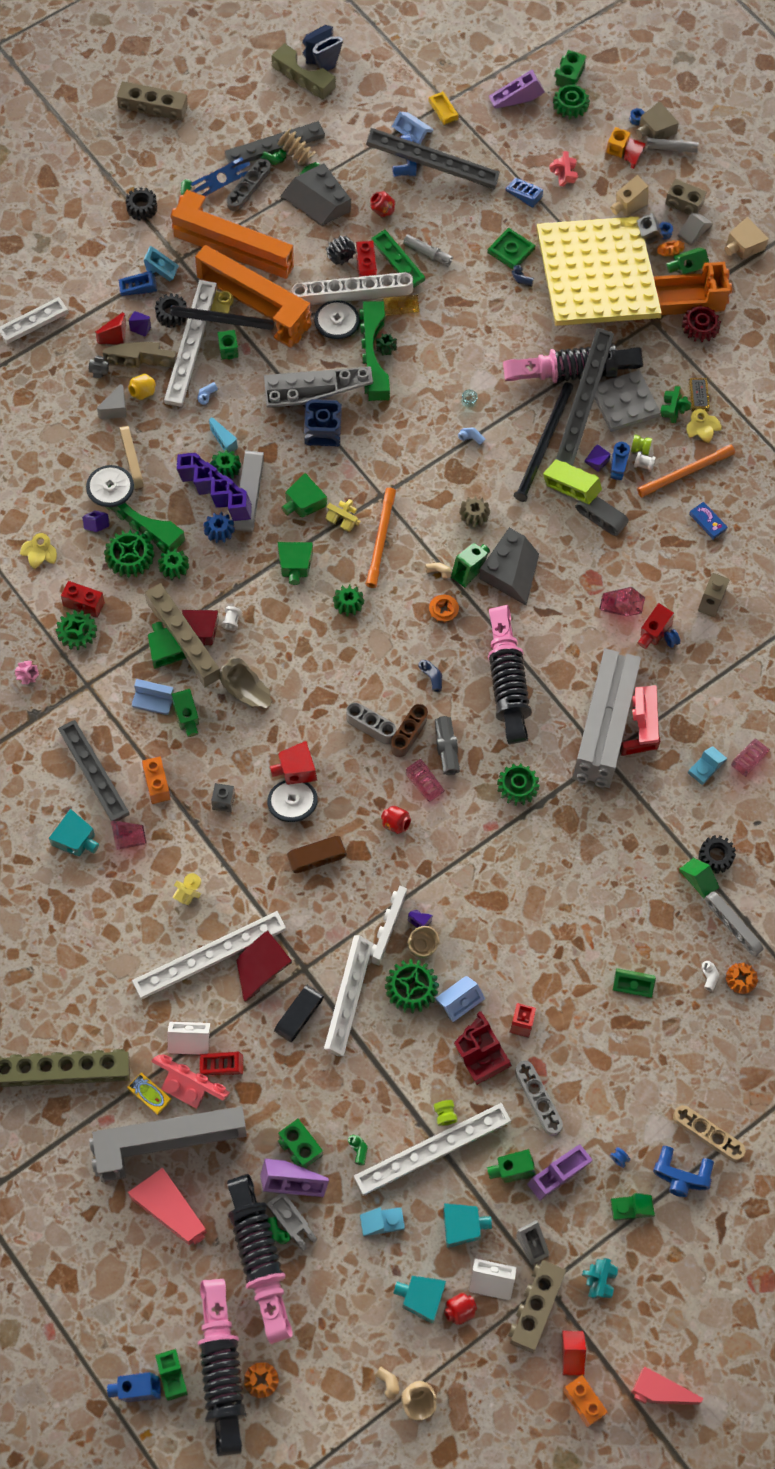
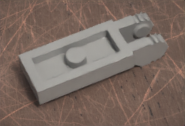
(290, 1219)

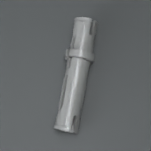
(673, 145)
(433, 253)

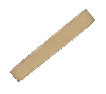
(131, 457)
(711, 1130)

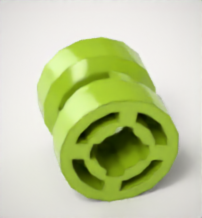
(641, 445)
(445, 1113)

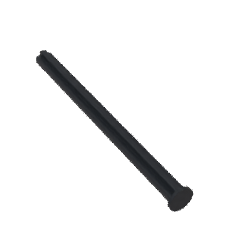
(544, 441)

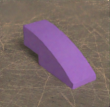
(559, 1172)

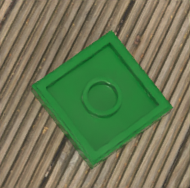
(511, 248)

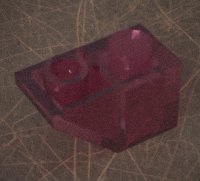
(623, 602)

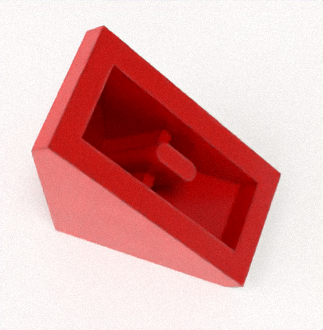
(522, 1020)
(573, 1353)

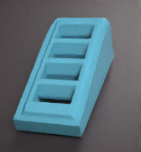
(223, 436)

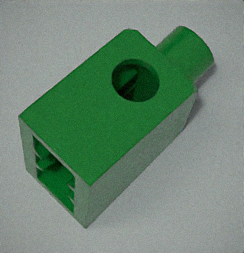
(694, 261)
(304, 497)
(295, 560)
(468, 563)
(163, 646)
(185, 706)
(522, 1167)

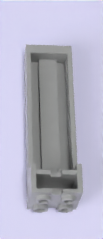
(606, 718)
(114, 1144)

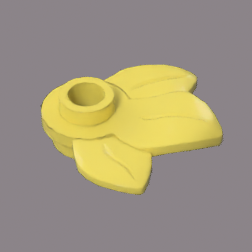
(222, 306)
(703, 428)
(38, 553)

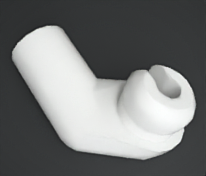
(712, 975)

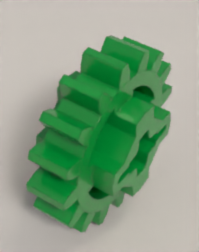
(70, 636)

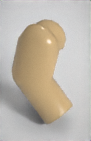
(439, 567)
(390, 1381)

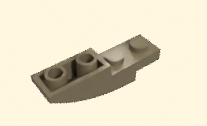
(134, 353)

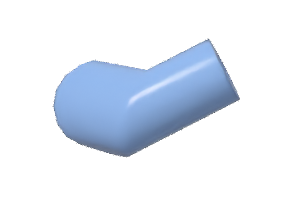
(204, 393)
(471, 433)

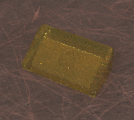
(401, 304)

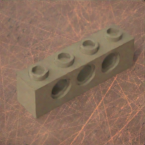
(152, 100)
(529, 1339)

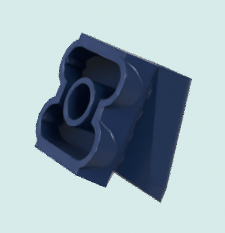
(322, 48)
(322, 423)

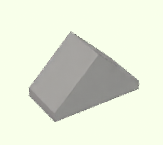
(694, 227)
(113, 405)
(533, 1242)

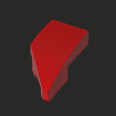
(633, 151)

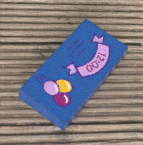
(708, 520)

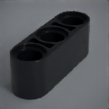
(299, 1013)

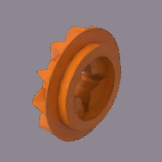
(671, 248)
(441, 601)
(738, 985)
(261, 1390)

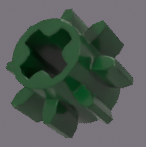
(386, 344)

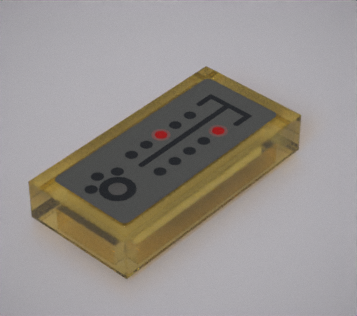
(699, 394)

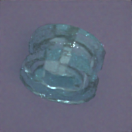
(466, 403)

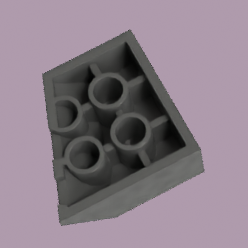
(318, 195)
(511, 566)

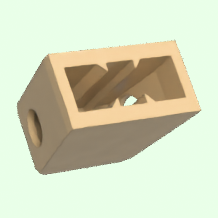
(631, 197)
(746, 240)

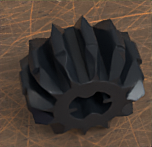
(341, 250)

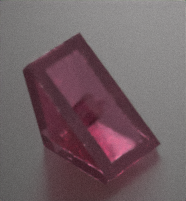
(128, 834)

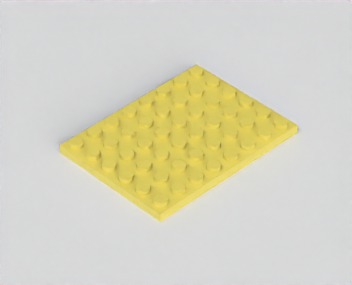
(598, 271)

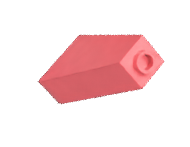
(167, 1205)

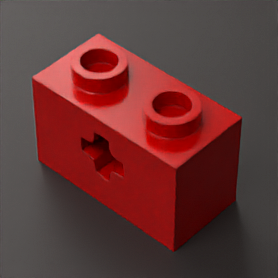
(365, 258)
(82, 598)

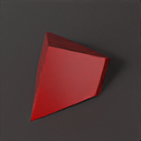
(112, 332)

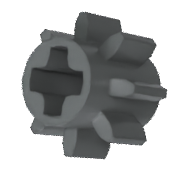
(98, 367)

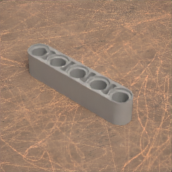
(251, 482)

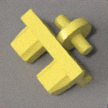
(349, 519)
(186, 890)

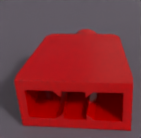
(655, 626)
(295, 765)

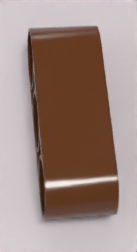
(411, 722)
(316, 854)

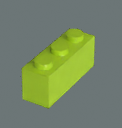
(572, 481)

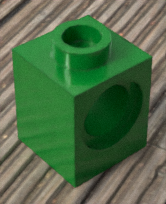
(228, 338)

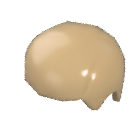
(423, 941)

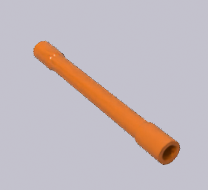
(652, 486)
(373, 573)

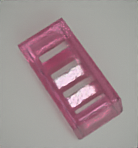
(419, 764)
(741, 766)

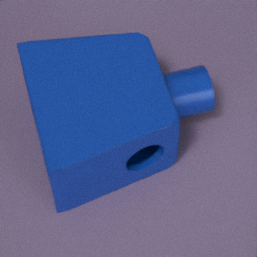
(144, 1387)

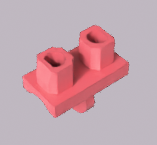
(562, 168)

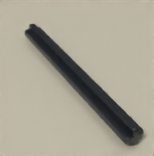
(221, 317)

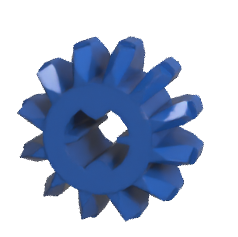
(214, 532)

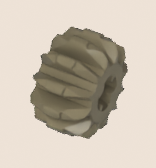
(474, 511)

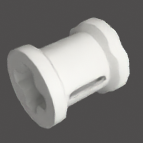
(644, 462)
(231, 618)

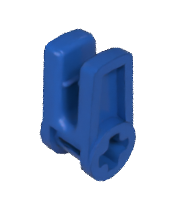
(619, 460)

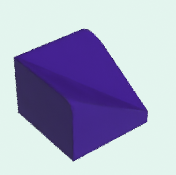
(139, 323)
(598, 458)
(95, 521)
(419, 919)

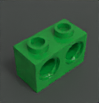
(571, 69)
(304, 1141)

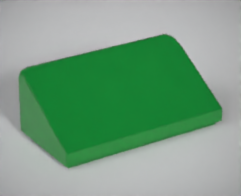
(634, 983)

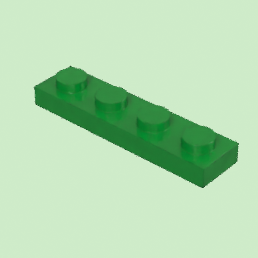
(397, 257)

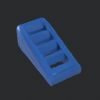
(531, 200)
(139, 289)

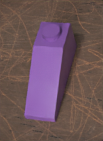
(518, 91)
(288, 1178)

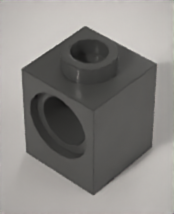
(649, 228)
(223, 797)

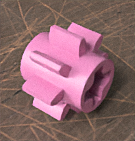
(26, 672)

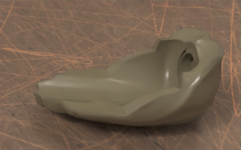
(244, 684)

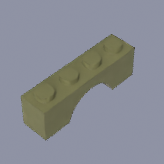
(318, 82)

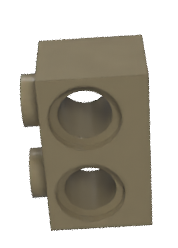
(685, 197)

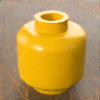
(142, 386)

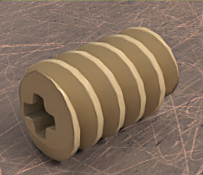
(295, 148)

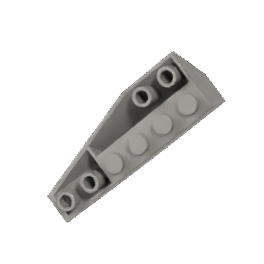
(300, 387)

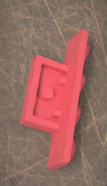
(646, 713)
(186, 1084)

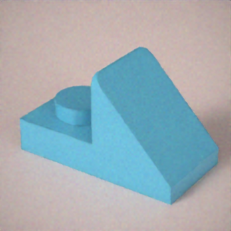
(159, 263)
(707, 765)
(382, 1221)

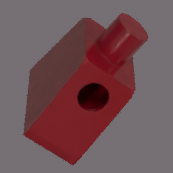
(203, 624)

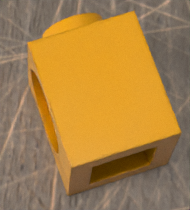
(618, 142)

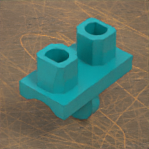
(598, 1276)

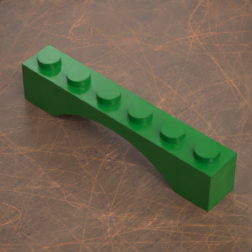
(373, 321)
(162, 533)

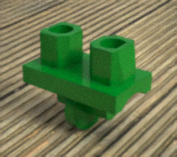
(677, 402)

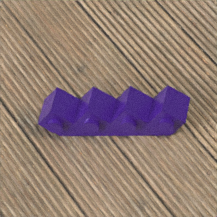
(210, 481)

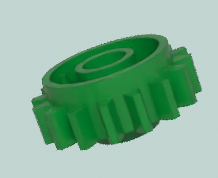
(571, 101)
(518, 793)

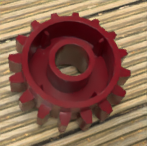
(701, 323)

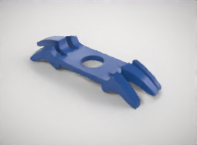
(214, 184)

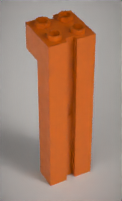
(228, 238)
(685, 291)
(258, 293)

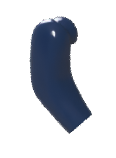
(434, 674)

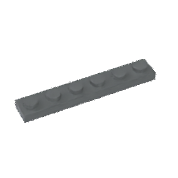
(255, 149)
(93, 771)

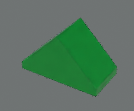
(700, 876)

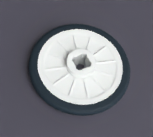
(326, 318)
(108, 475)
(292, 811)

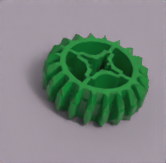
(128, 546)
(404, 983)

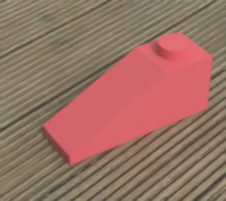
(659, 1390)

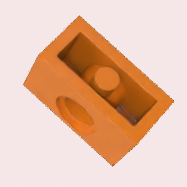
(156, 780)
(584, 1401)

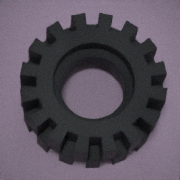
(144, 211)
(165, 303)
(729, 853)

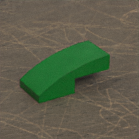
(171, 1374)

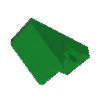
(632, 1207)

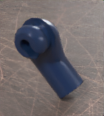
(520, 278)

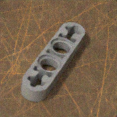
(733, 923)
(535, 1099)

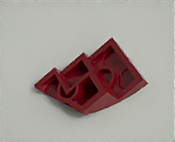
(260, 964)
(481, 1050)

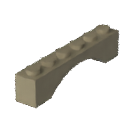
(175, 622)

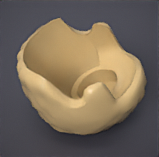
(419, 1401)

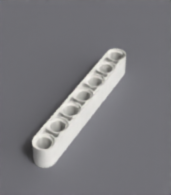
(360, 287)

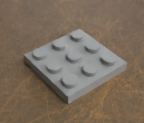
(626, 401)

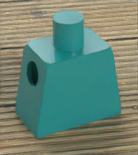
(74, 835)
(463, 1224)
(421, 1296)

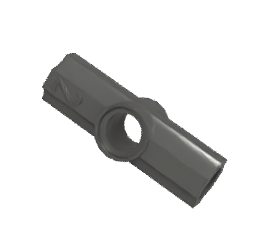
(447, 745)

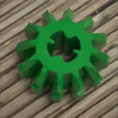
(226, 463)
(178, 559)
(348, 600)

